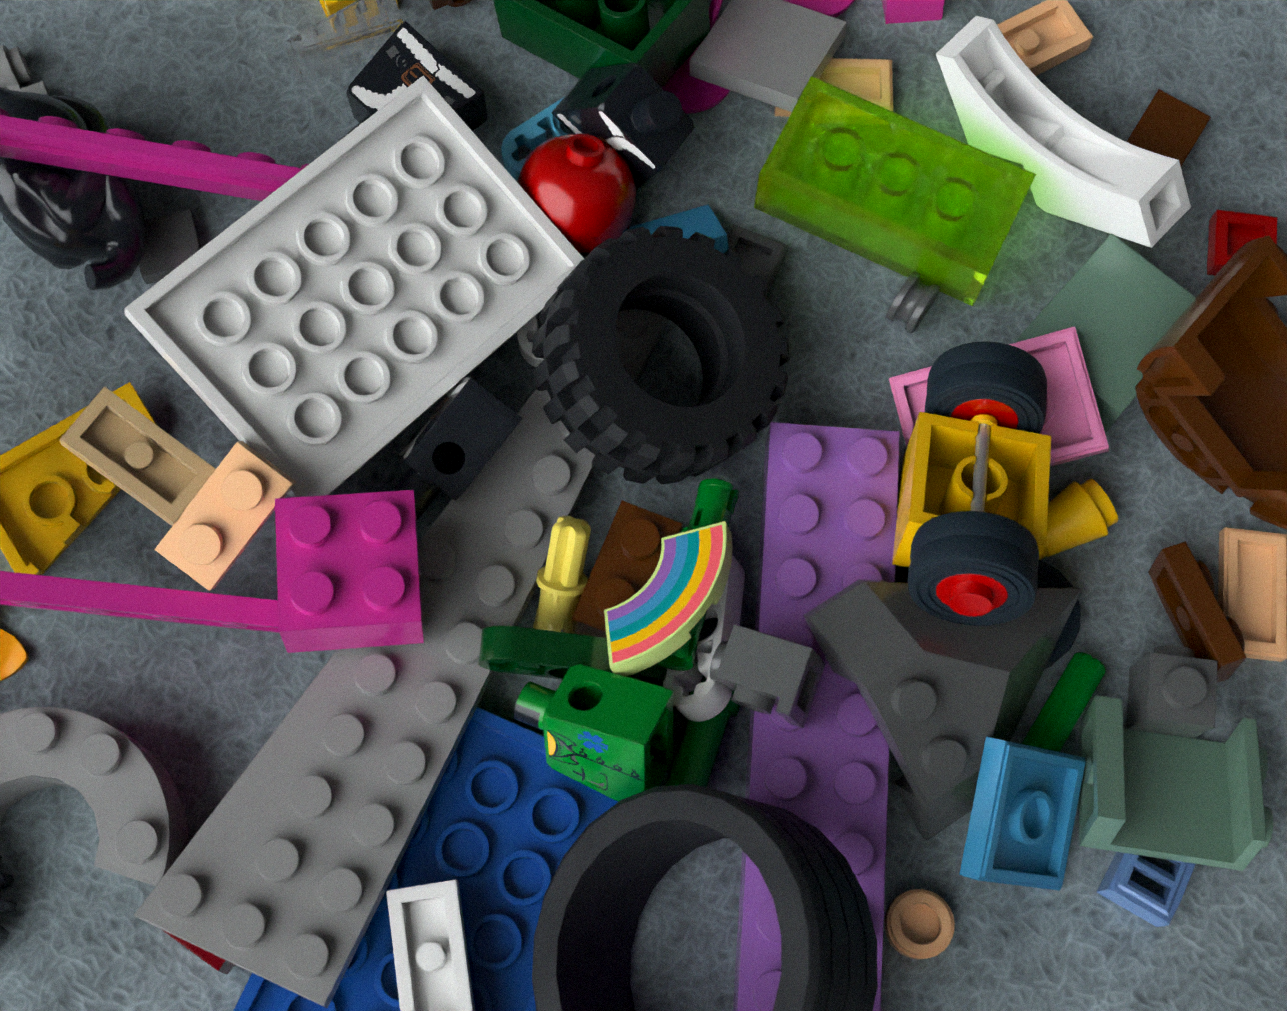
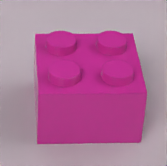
(348, 571)

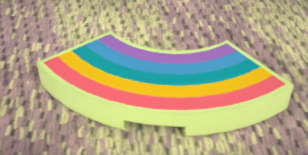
(674, 599)

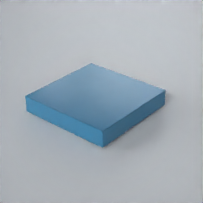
(1022, 815)

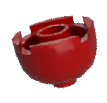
(581, 188)

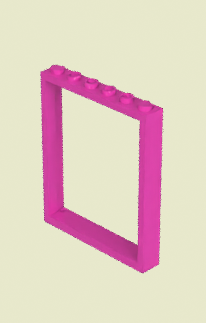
(182, 165)

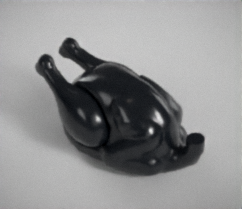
(67, 211)

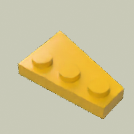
(51, 494)

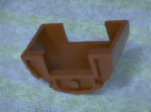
(1221, 382)

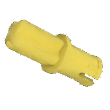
(563, 576)

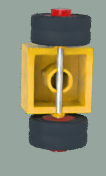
(976, 486)

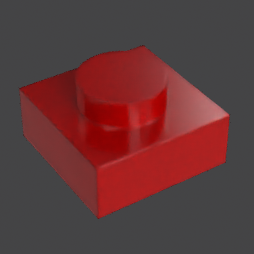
(1231, 231)

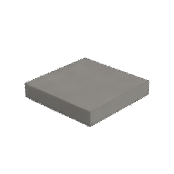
(767, 50)

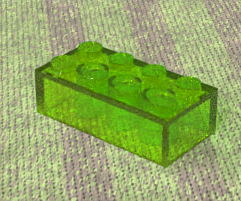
(891, 190)

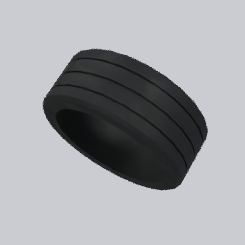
(625, 852)

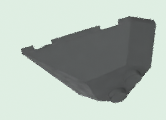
(937, 683)

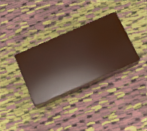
(1169, 127)

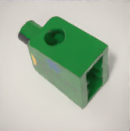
(603, 729)

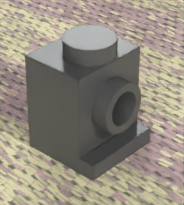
(768, 673)

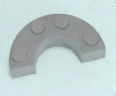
(124, 783)

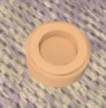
(919, 924)

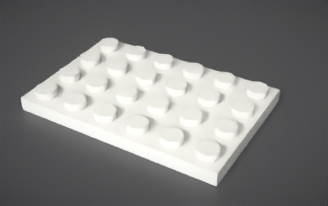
(358, 291)

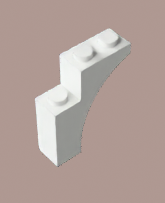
(1076, 164)

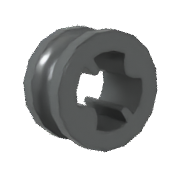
(913, 301)

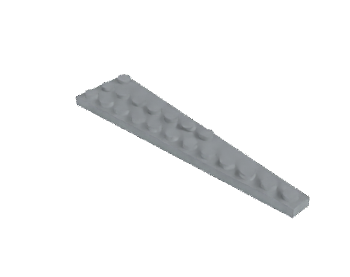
(336, 792)

